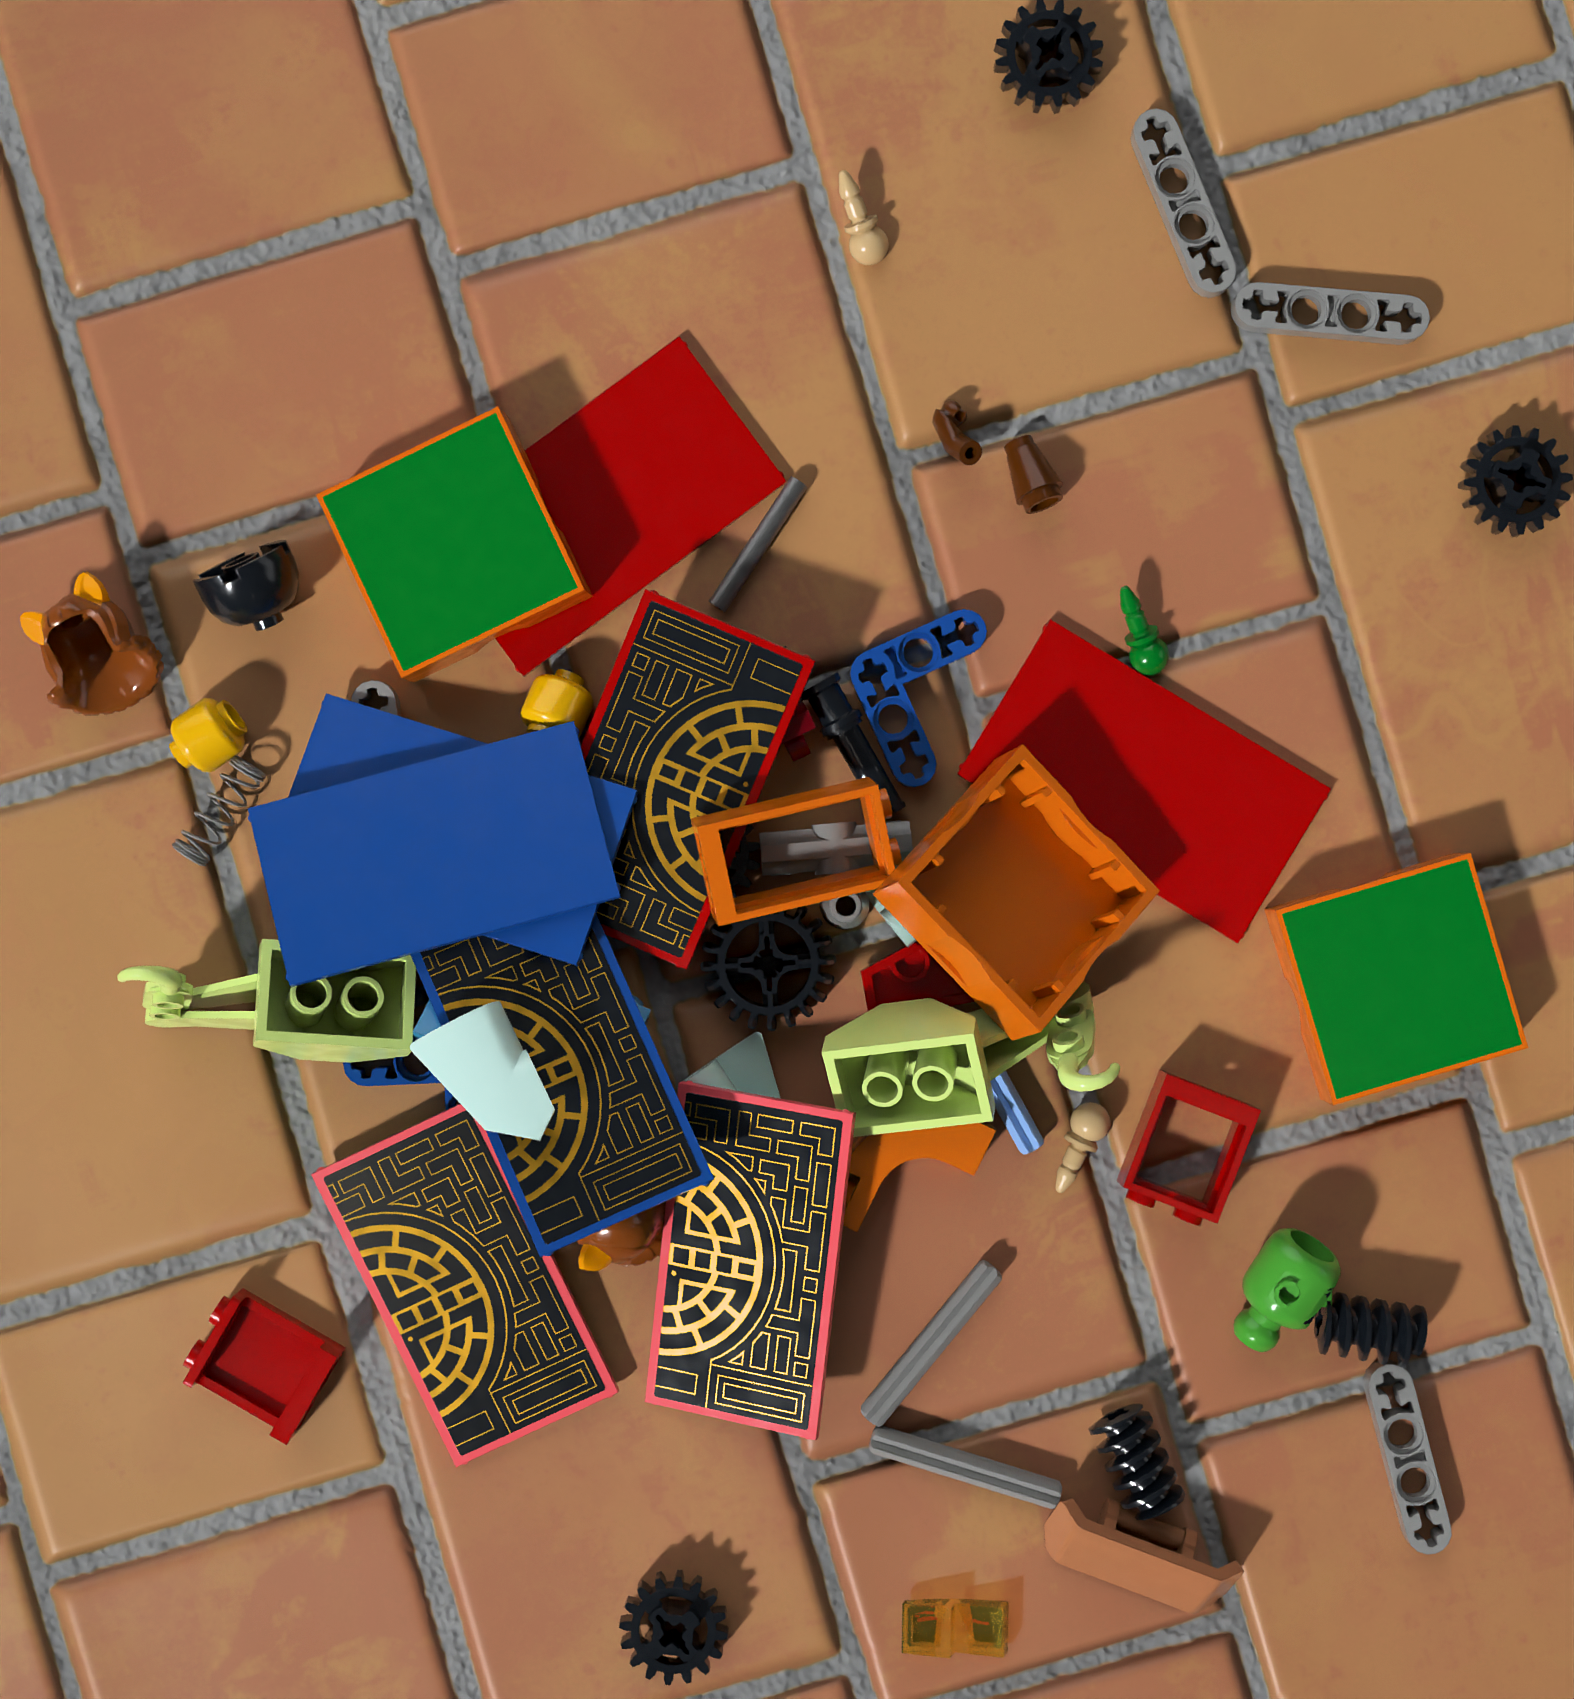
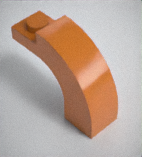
(879, 1154)

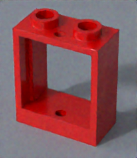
(1187, 1207)

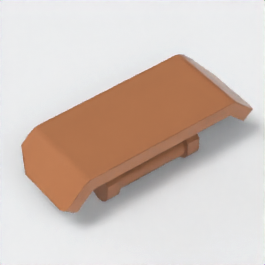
(1135, 1563)

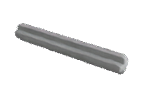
(931, 1343)
(965, 1467)

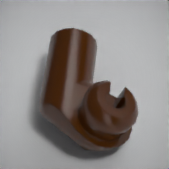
(953, 440)

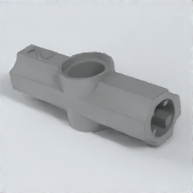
(825, 848)

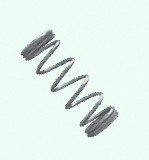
(189, 851)

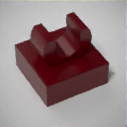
(794, 739)

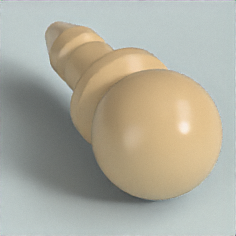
(867, 241)
(1088, 1124)

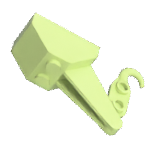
(332, 1019)
(934, 1064)

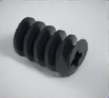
(1371, 1327)
(1140, 1460)

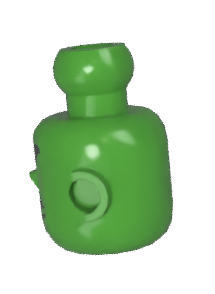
(1285, 1287)

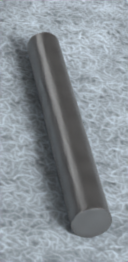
(758, 544)

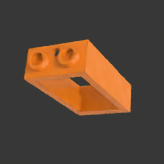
(884, 852)

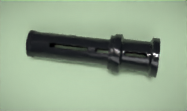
(842, 725)

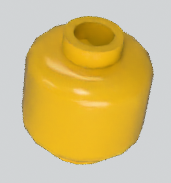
(556, 701)
(207, 735)

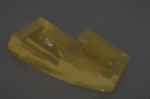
(954, 1626)

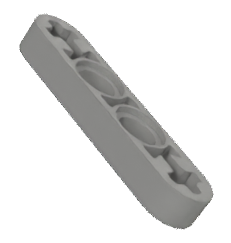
(1189, 201)
(1329, 320)
(1410, 1455)

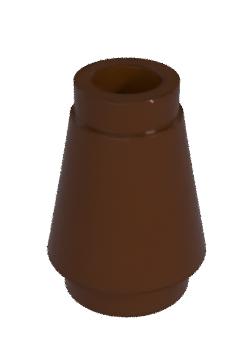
(1032, 477)

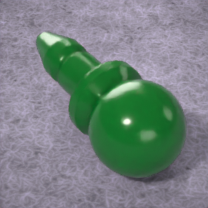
(1147, 652)

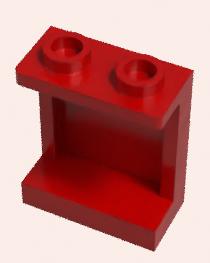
(263, 1362)

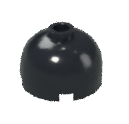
(251, 586)

